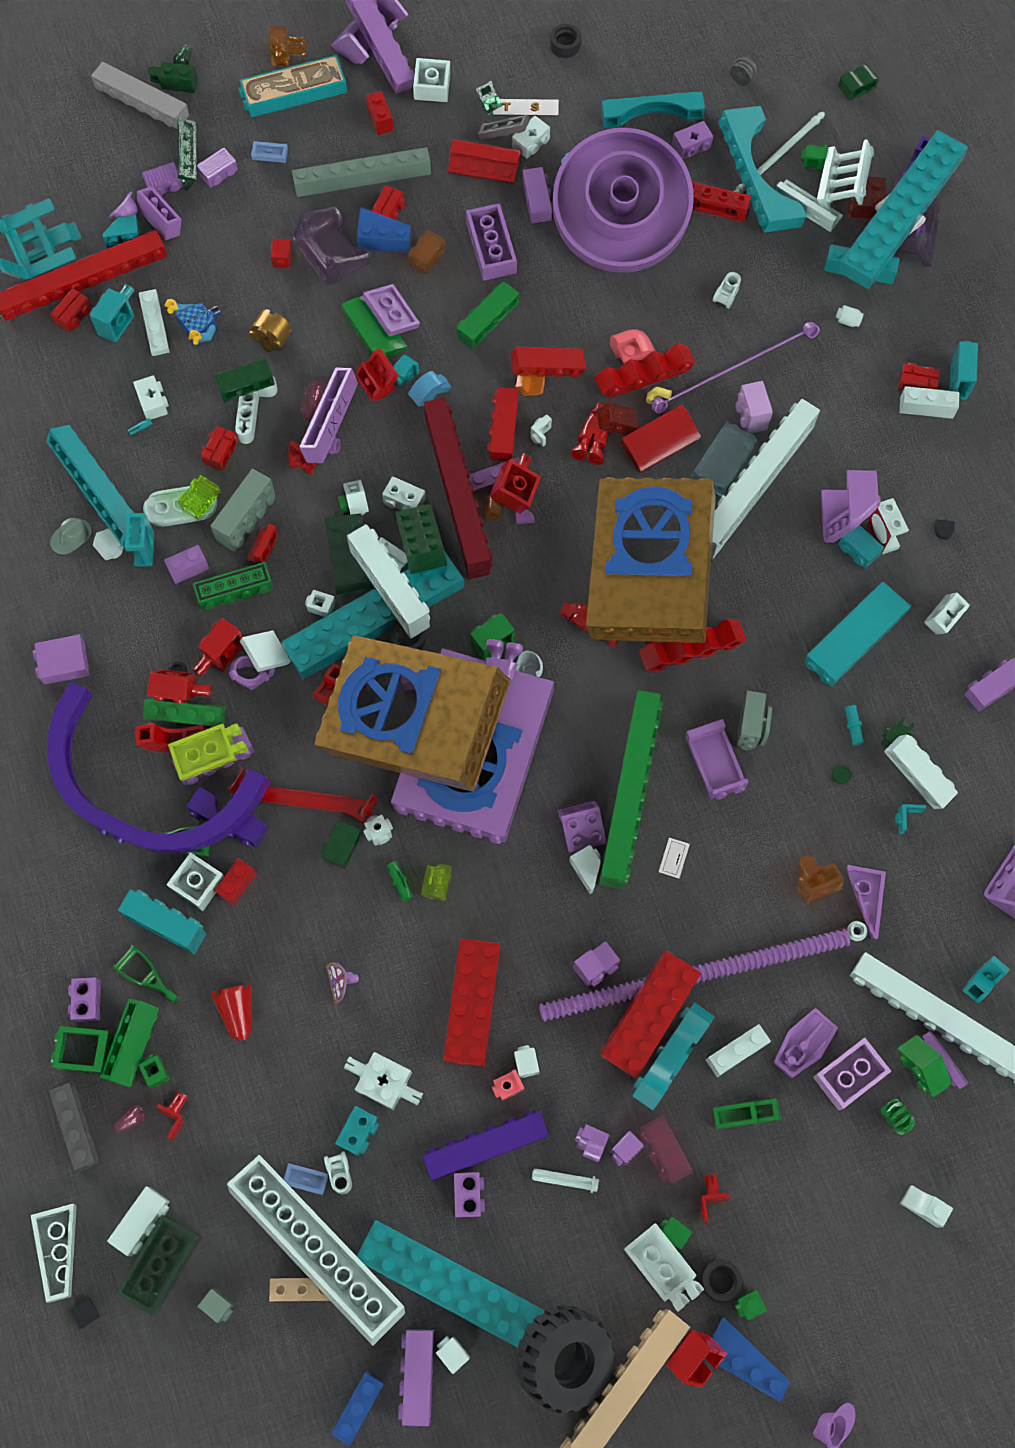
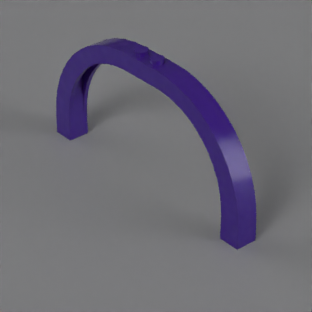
(59, 759)

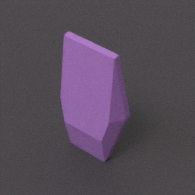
(805, 1043)

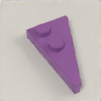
(868, 889)

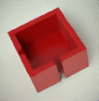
(688, 1359)

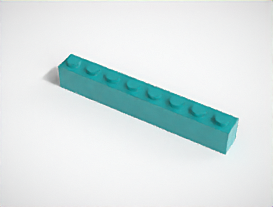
(90, 479)

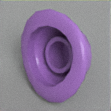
(127, 208)

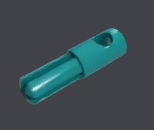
(142, 425)

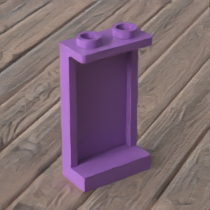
(716, 760)

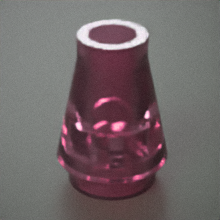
(133, 1117)

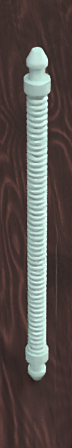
(814, 121)

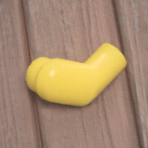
(658, 392)

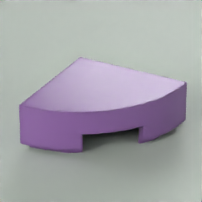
(524, 517)

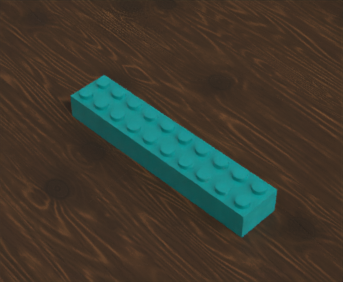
(902, 209)
(364, 617)
(447, 1283)

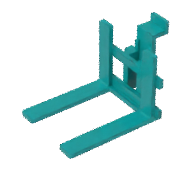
(42, 240)

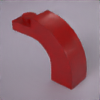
(157, 738)

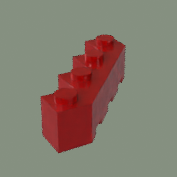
(642, 373)
(726, 635)

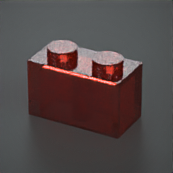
(617, 418)

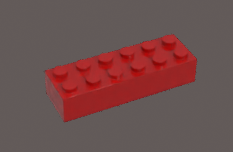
(472, 1003)
(650, 1013)

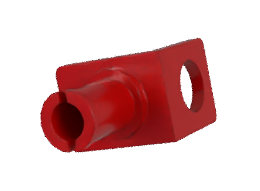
(173, 1112)
(713, 1195)

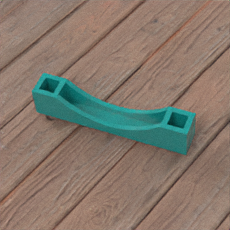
(684, 105)

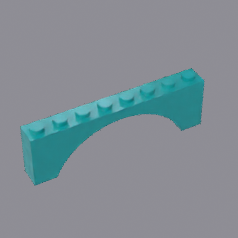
(772, 209)

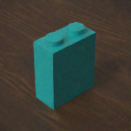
(964, 369)

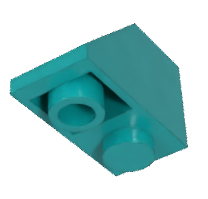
(121, 231)

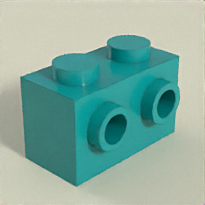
(357, 1131)

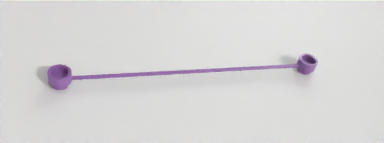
(660, 406)

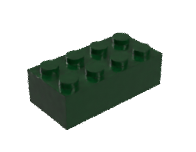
(421, 539)

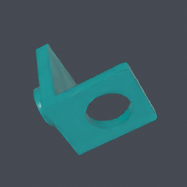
(901, 816)

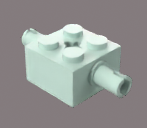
(379, 1068)

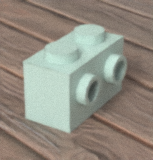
(402, 495)

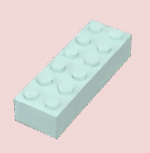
(389, 581)

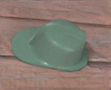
(70, 535)

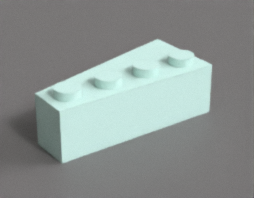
(55, 1249)

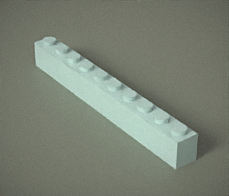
(935, 1014)

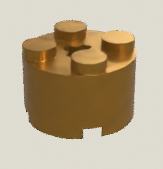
(270, 330)

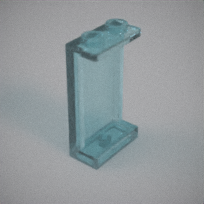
(725, 457)

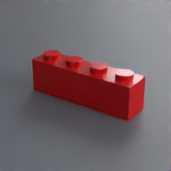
(547, 362)
(504, 424)

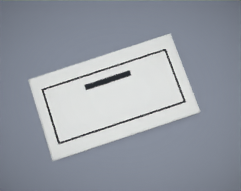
(674, 858)

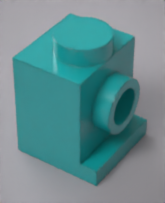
(406, 369)

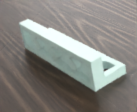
(813, 210)

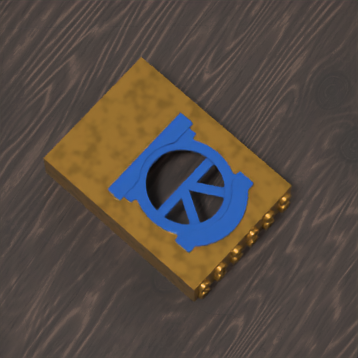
(657, 599)
(450, 724)

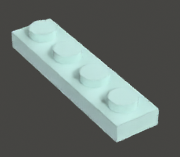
(154, 322)

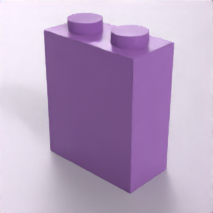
(61, 659)

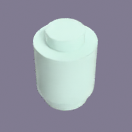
(849, 316)

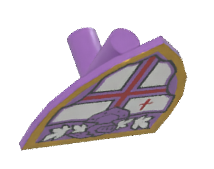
(338, 979)

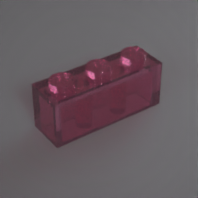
(665, 1150)

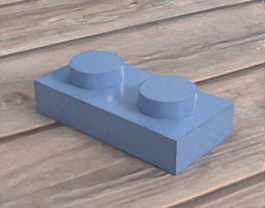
(269, 152)
(306, 1179)

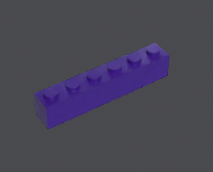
(485, 1146)

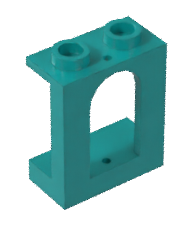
(139, 538)

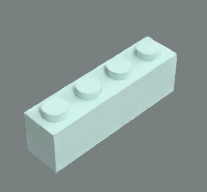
(921, 771)

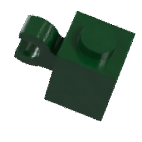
(893, 733)

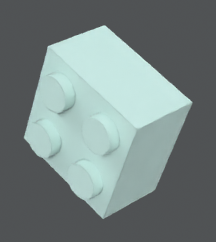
(431, 80)
(195, 881)

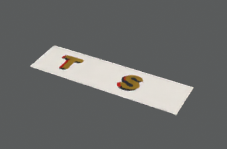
(527, 107)

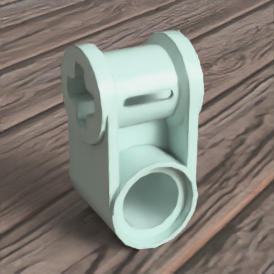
(726, 292)
(338, 1171)

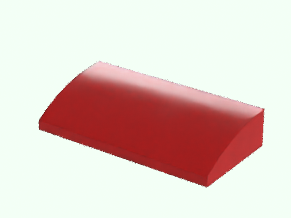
(660, 438)

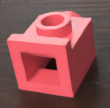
(513, 1079)

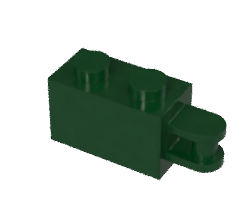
(174, 77)

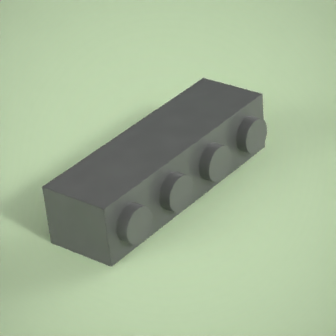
(74, 1127)

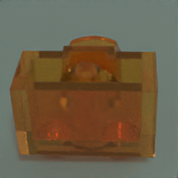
(282, 45)
(817, 880)

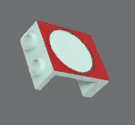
(886, 524)

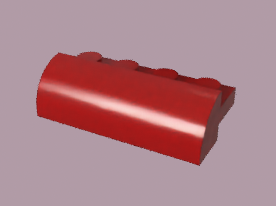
(484, 161)

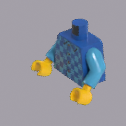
(195, 320)

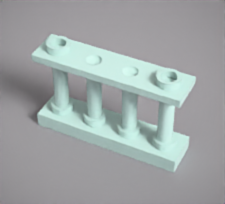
(832, 169)

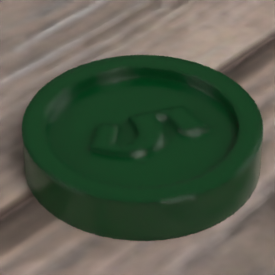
(841, 774)

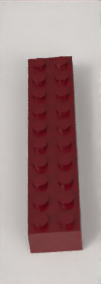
(458, 488)

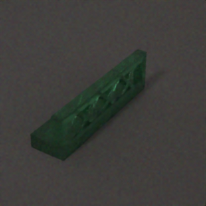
(186, 152)

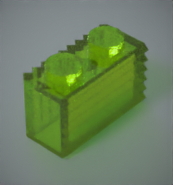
(199, 497)

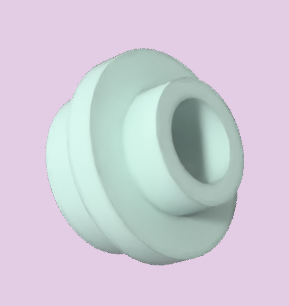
(862, 928)

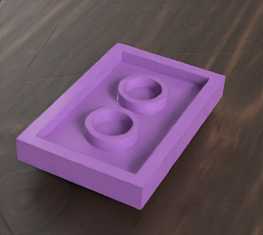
(390, 310)

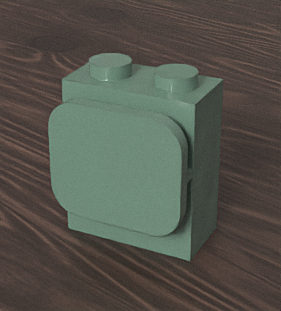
(754, 721)

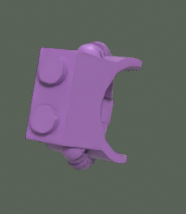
(244, 661)

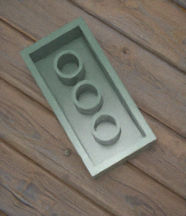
(243, 510)

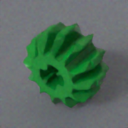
(897, 1116)

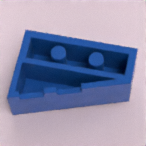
(382, 233)

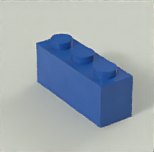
(358, 1408)

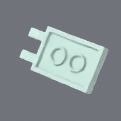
(664, 1267)

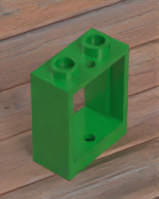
(102, 1052)

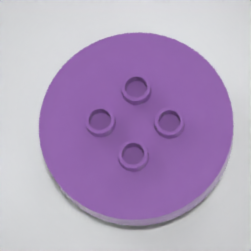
(622, 200)

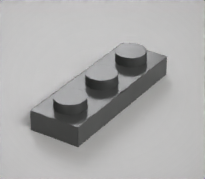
(503, 127)

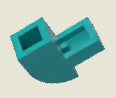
(985, 979)

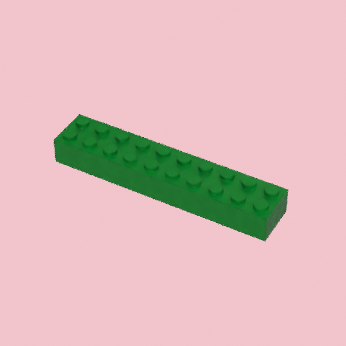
(629, 793)

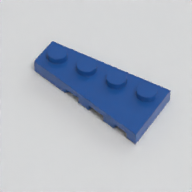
(748, 1363)

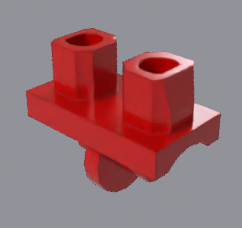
(297, 459)

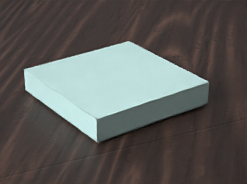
(265, 651)

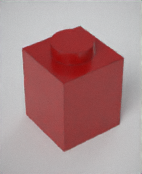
(281, 253)

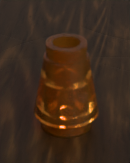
(492, 509)

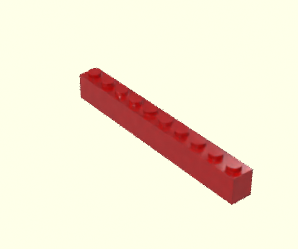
(81, 275)

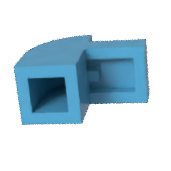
(428, 387)

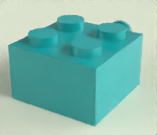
(113, 313)

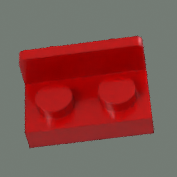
(263, 544)

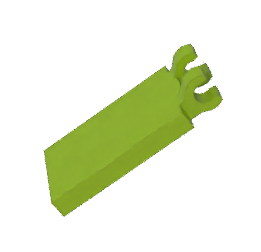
(206, 750)

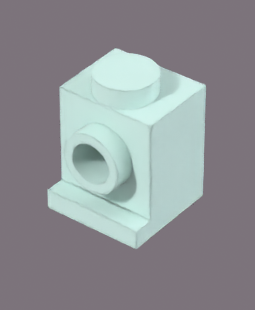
(318, 598)

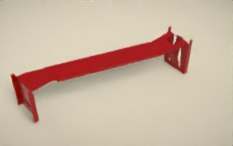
(313, 800)

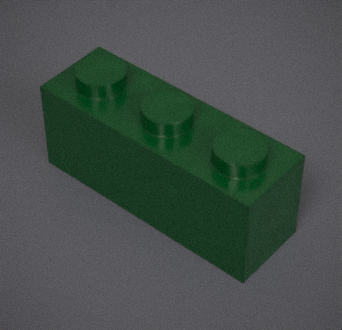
(244, 379)

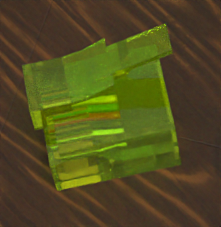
(436, 882)

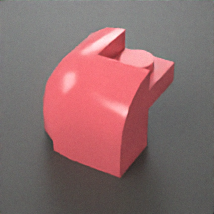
(631, 345)

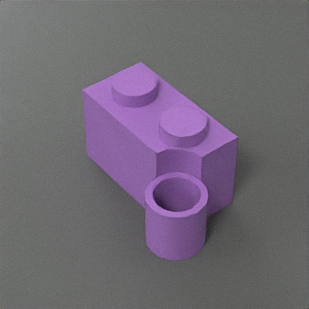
(592, 1142)

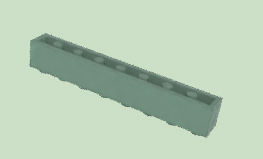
(362, 172)

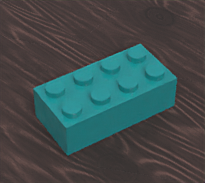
(161, 921)

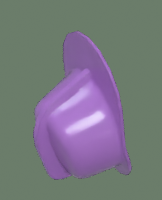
(836, 1426)

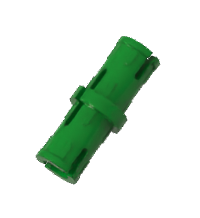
(399, 881)

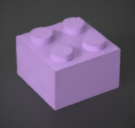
(754, 407)

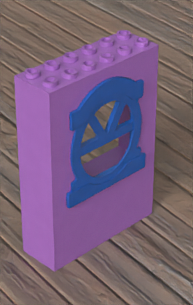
(493, 806)

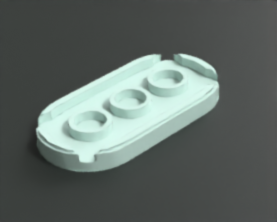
(164, 510)

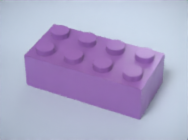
(491, 242)
(418, 1374)

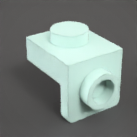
(540, 427)

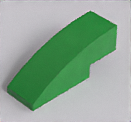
(747, 1113)

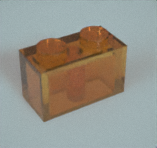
(427, 251)

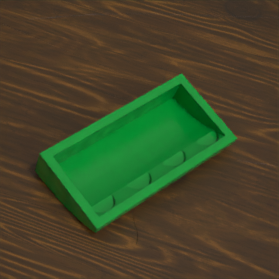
(370, 329)

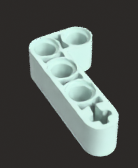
(250, 408)

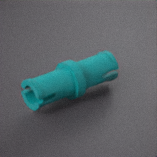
(854, 725)

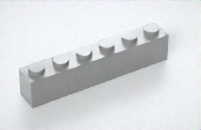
(139, 95)

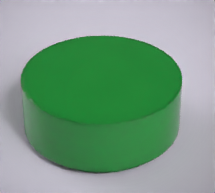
(343, 504)

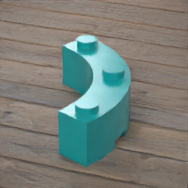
(672, 1056)

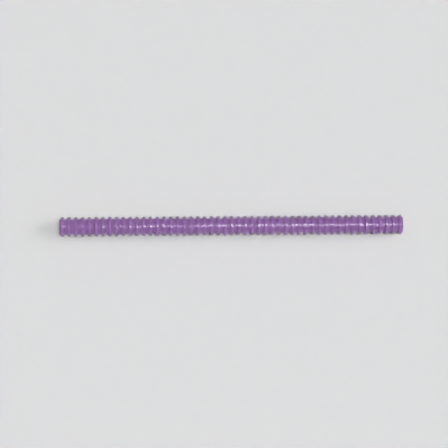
(708, 971)

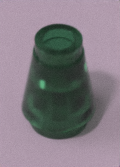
(183, 56)

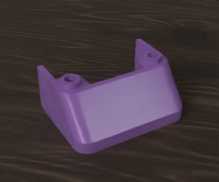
(352, 42)
(849, 508)
(1002, 886)

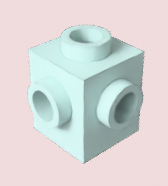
(378, 836)

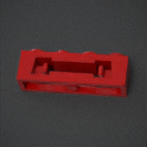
(716, 200)

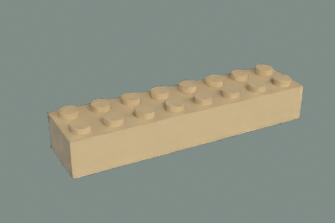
(629, 1382)

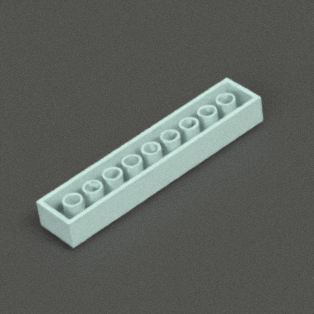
(762, 471)
(316, 1250)

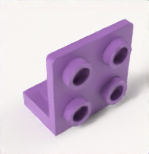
(582, 826)

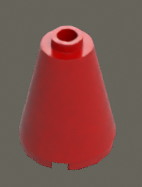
(235, 1009)

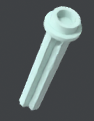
(565, 1179)

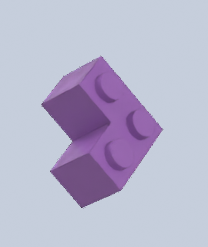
(595, 964)

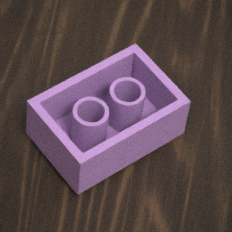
(852, 1074)

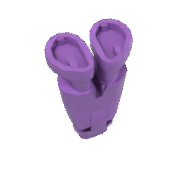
(505, 665)

